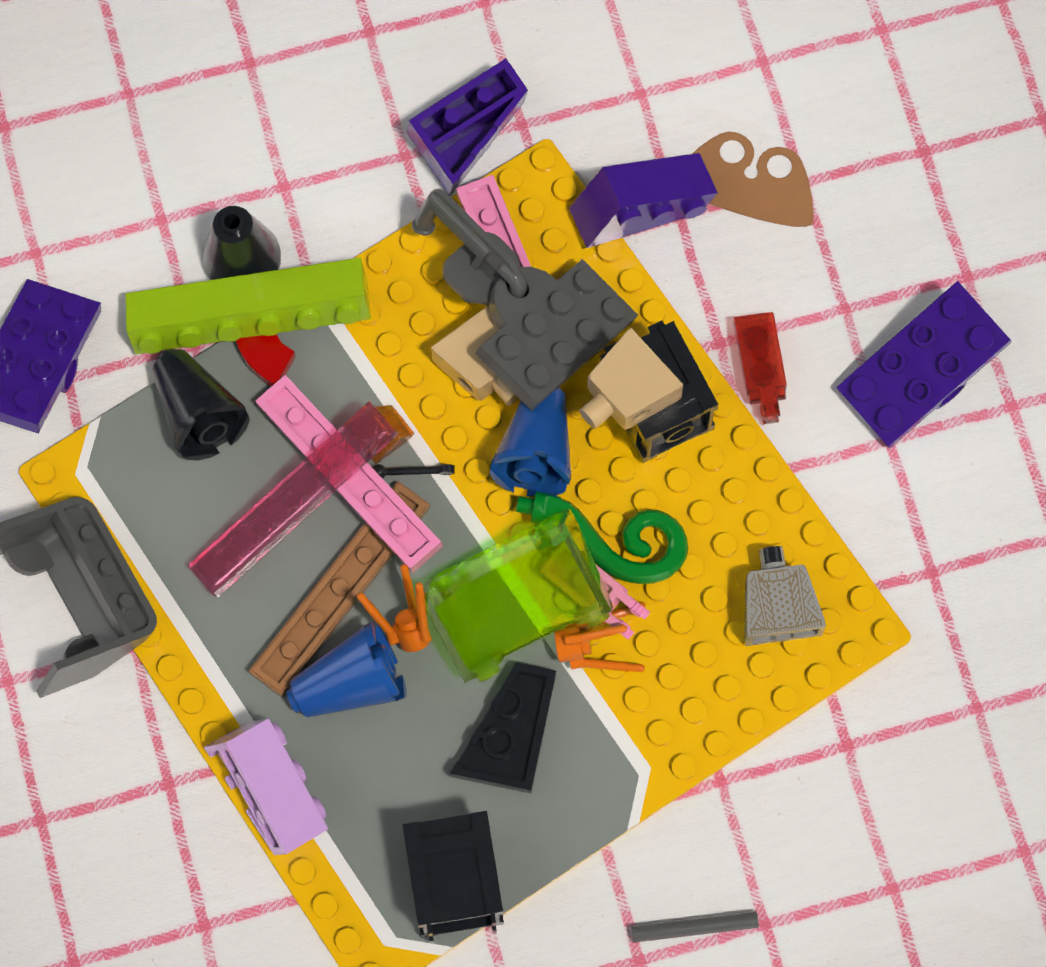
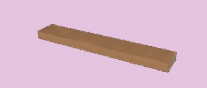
(328, 603)

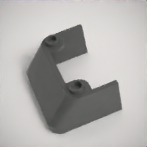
(91, 579)

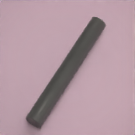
(695, 926)

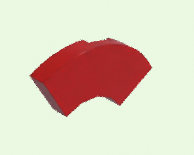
(266, 357)

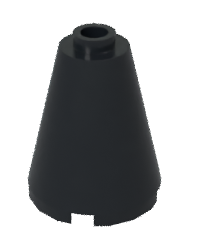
(239, 245)
(197, 406)

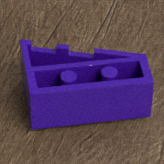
(641, 197)

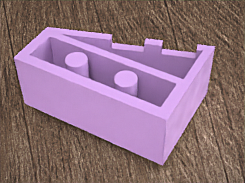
(270, 785)

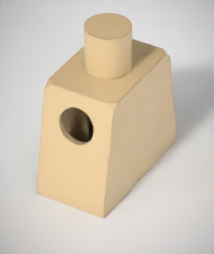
(458, 359)
(629, 384)

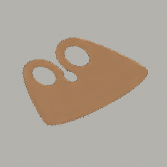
(764, 197)

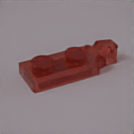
(761, 363)

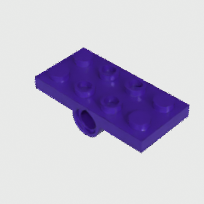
(41, 351)
(924, 364)

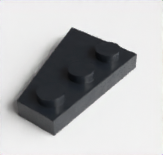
(511, 734)

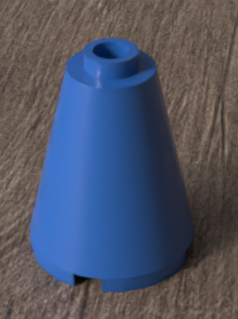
(535, 449)
(349, 676)

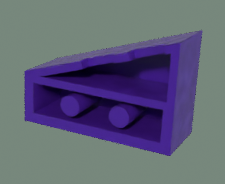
(466, 123)

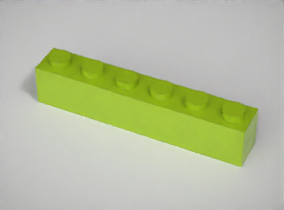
(247, 306)

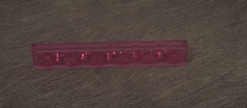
(293, 499)

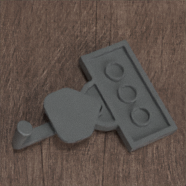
(543, 322)

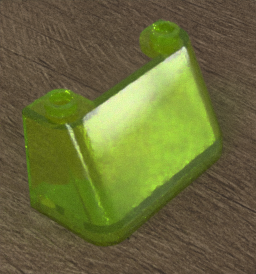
(516, 594)

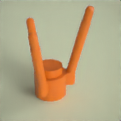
(410, 624)
(575, 642)

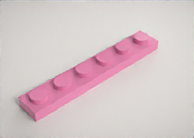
(365, 489)

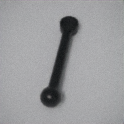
(444, 469)

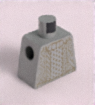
(780, 602)

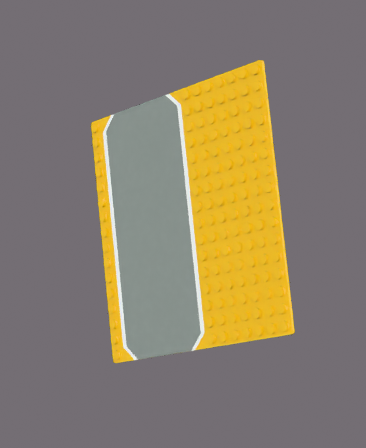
(611, 738)

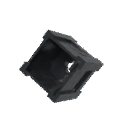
(690, 414)
(453, 874)

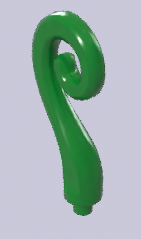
(629, 571)

